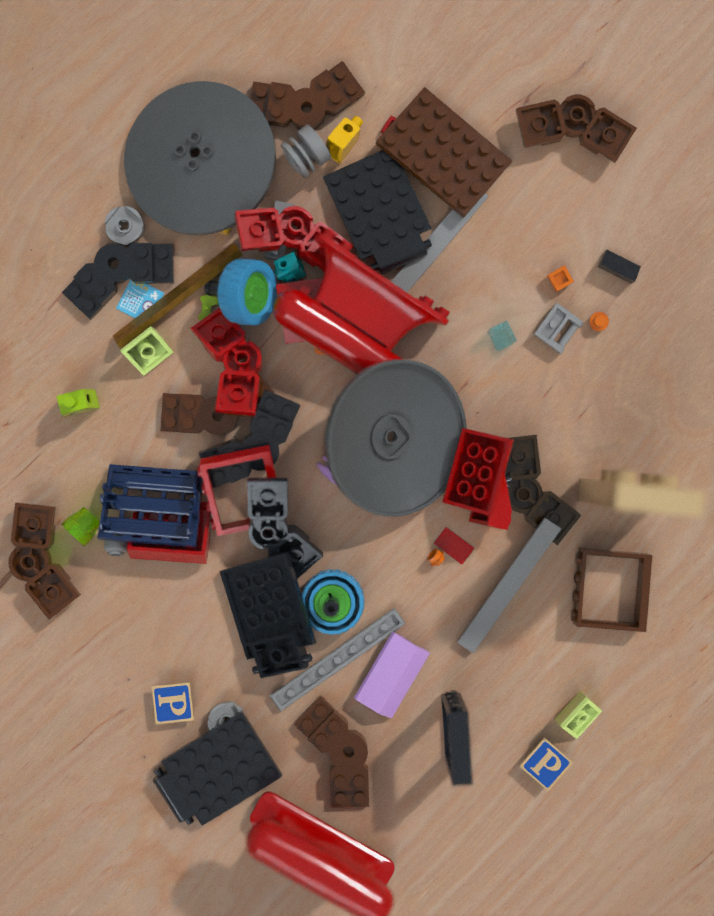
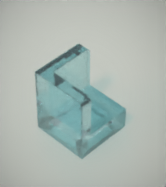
(502, 336)

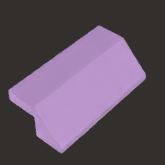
(391, 675)

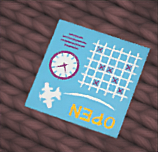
(138, 298)

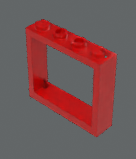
(224, 460)

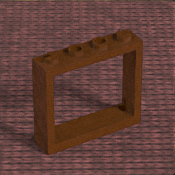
(642, 591)

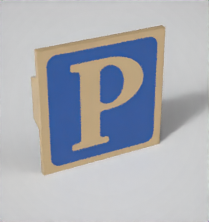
(172, 703)
(546, 764)

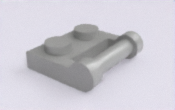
(553, 324)

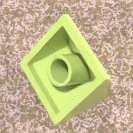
(147, 350)
(578, 715)

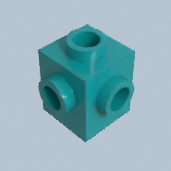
(289, 268)

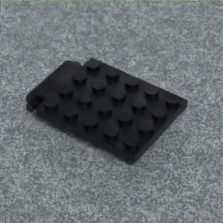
(380, 211)
(270, 614)
(216, 771)

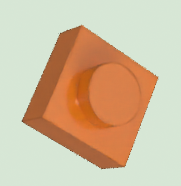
(560, 278)

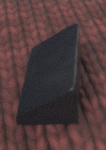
(619, 266)

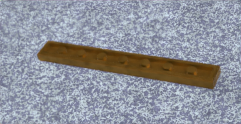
(176, 296)

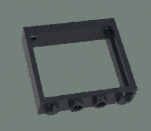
(457, 738)

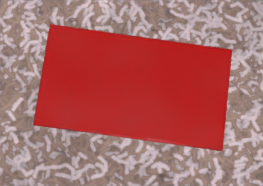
(453, 545)

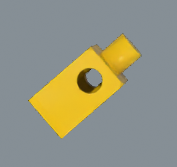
(343, 138)

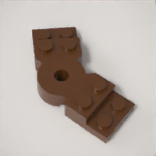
(327, 94)
(597, 129)
(193, 413)
(46, 582)
(330, 735)

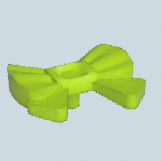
(207, 303)

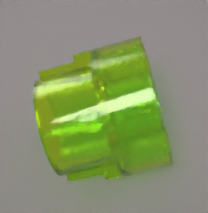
(81, 525)

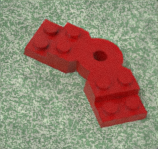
(268, 230)
(239, 381)

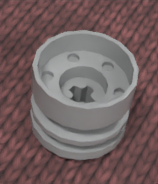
(305, 151)

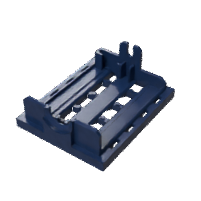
(154, 480)

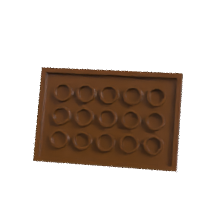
(443, 152)

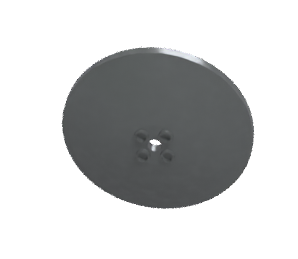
(226, 177)
(426, 426)

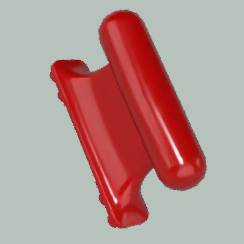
(356, 310)
(320, 857)

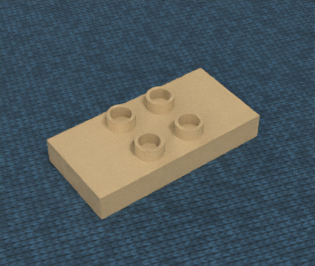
(652, 495)

